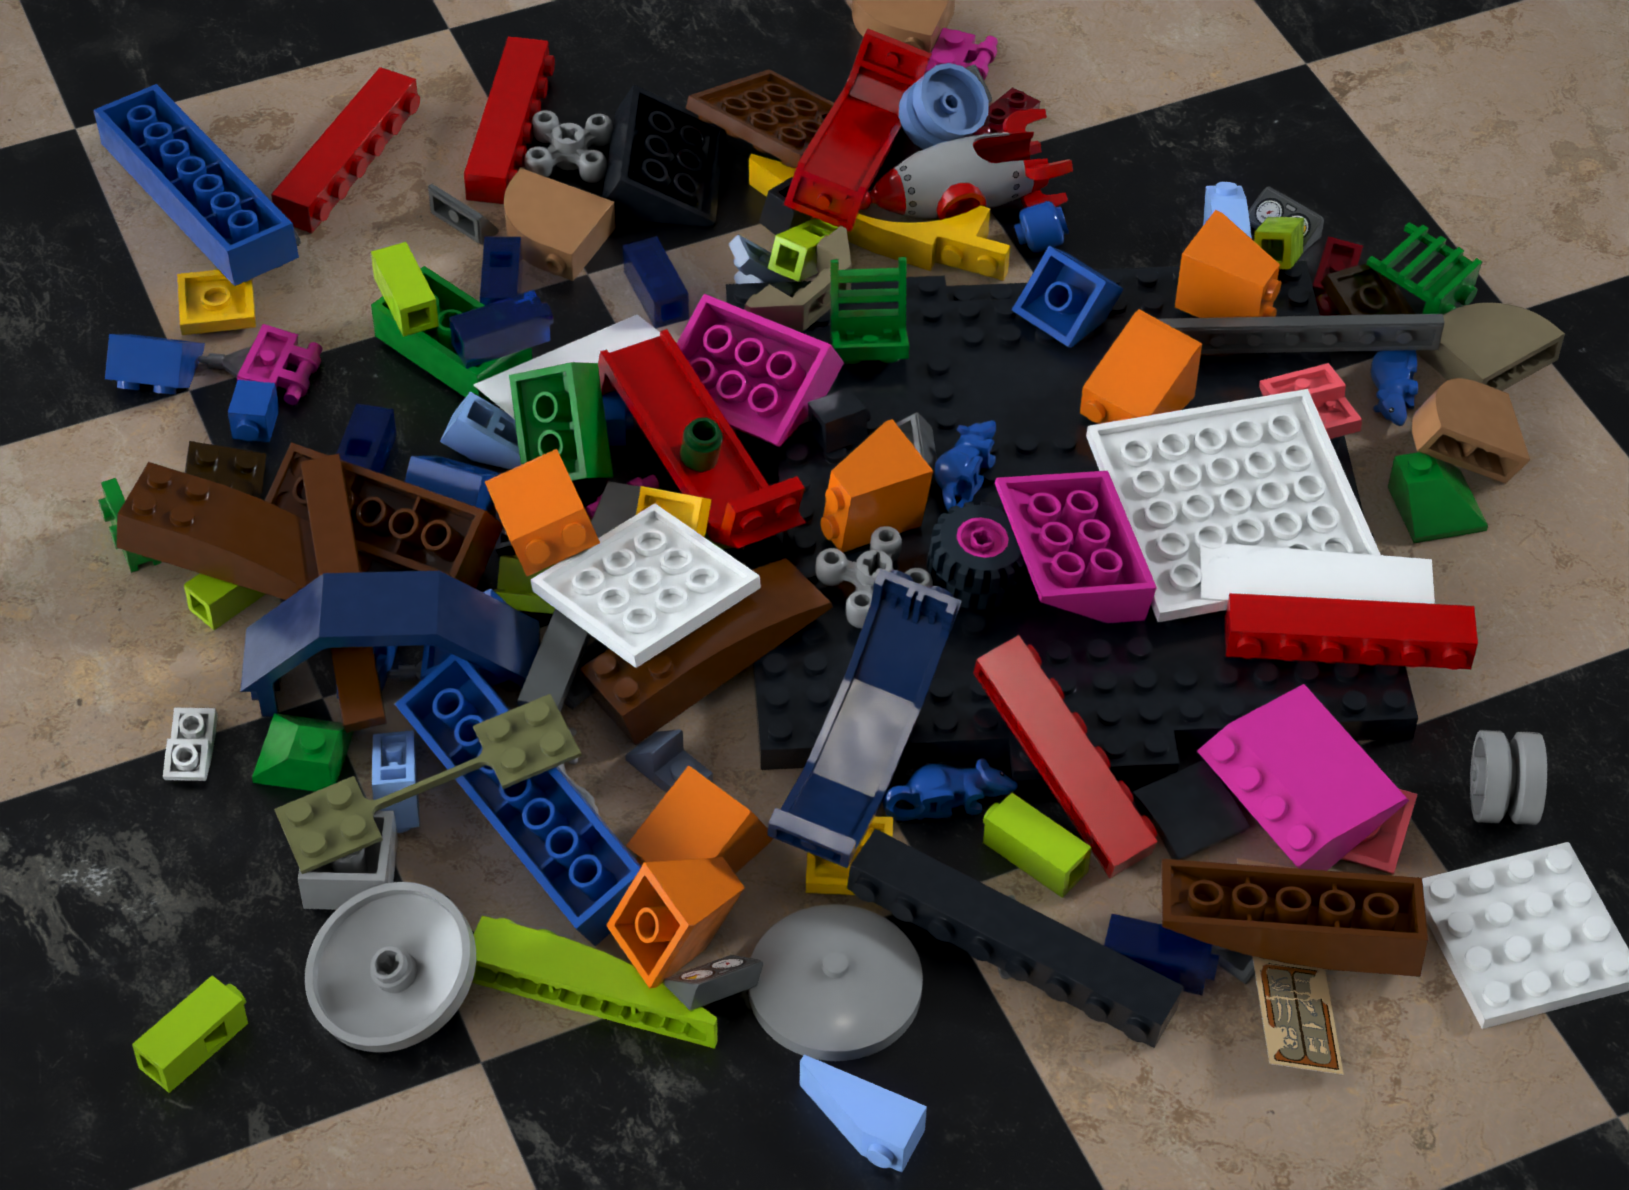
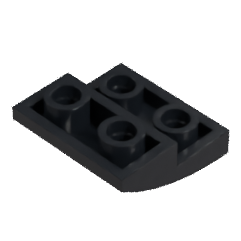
(1190, 810)

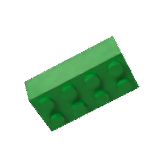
(434, 347)

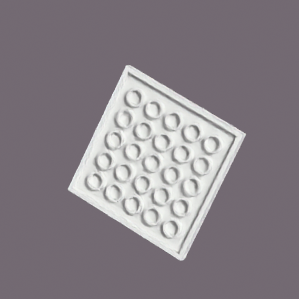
(1230, 476)

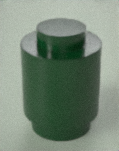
(701, 445)

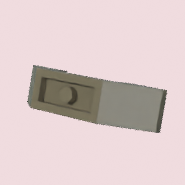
(813, 300)

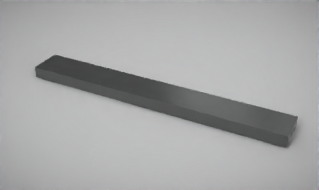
(1313, 333)
(565, 640)

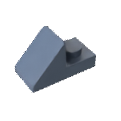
(753, 263)
(664, 759)

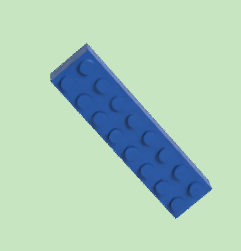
(196, 184)
(539, 818)

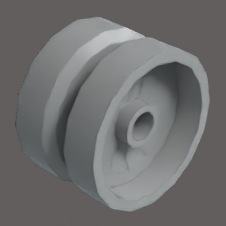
(1508, 777)

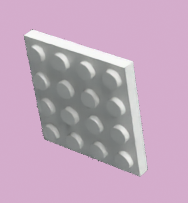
(646, 585)
(1526, 935)

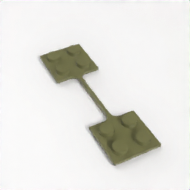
(342, 820)

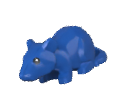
(1393, 377)
(959, 467)
(940, 787)

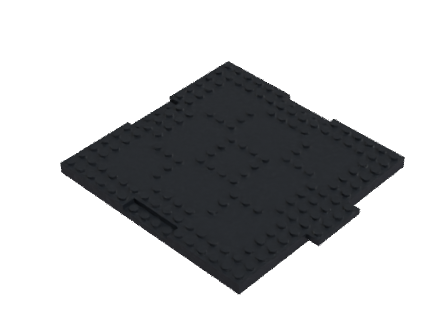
(1133, 682)

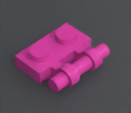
(959, 47)
(271, 356)

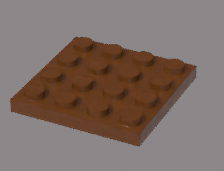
(766, 112)

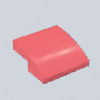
(1327, 394)

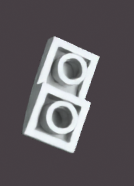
(191, 744)

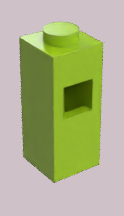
(1281, 239)
(795, 249)
(404, 289)
(217, 600)
(1036, 844)
(191, 1033)

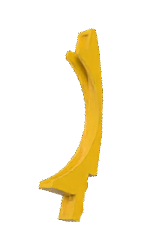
(948, 241)

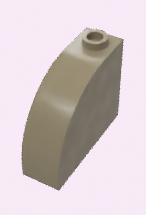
(1494, 344)

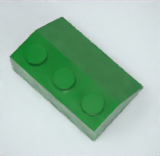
(564, 412)

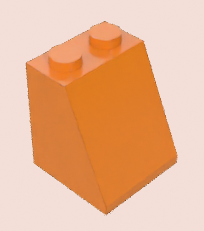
(1226, 274)
(1143, 373)
(876, 487)
(542, 512)
(697, 823)
(673, 913)

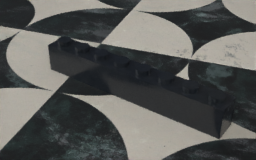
(1014, 938)

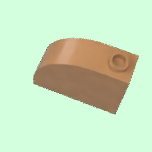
(904, 20)
(556, 222)
(1471, 429)

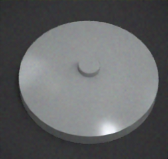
(390, 967)
(836, 982)

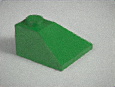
(1433, 498)
(302, 753)

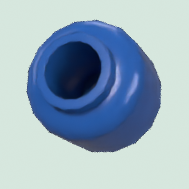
(1041, 227)

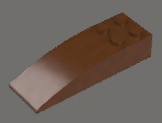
(399, 520)
(218, 532)
(687, 671)
(1300, 914)

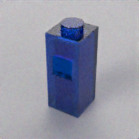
(501, 269)
(656, 282)
(500, 328)
(368, 437)
(1163, 951)

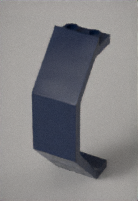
(386, 611)
(868, 719)

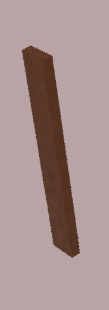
(337, 553)

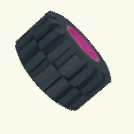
(976, 556)

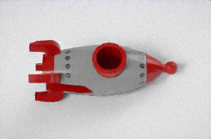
(971, 174)

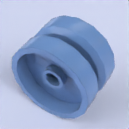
(943, 106)

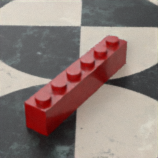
(507, 119)
(346, 149)
(1350, 631)
(1065, 756)

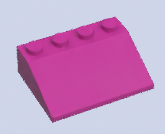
(757, 368)
(1079, 544)
(1303, 778)

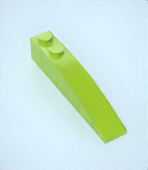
(582, 980)

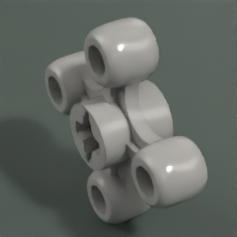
(569, 146)
(884, 549)

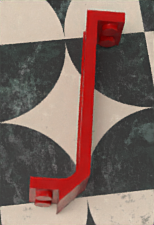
(856, 132)
(667, 397)

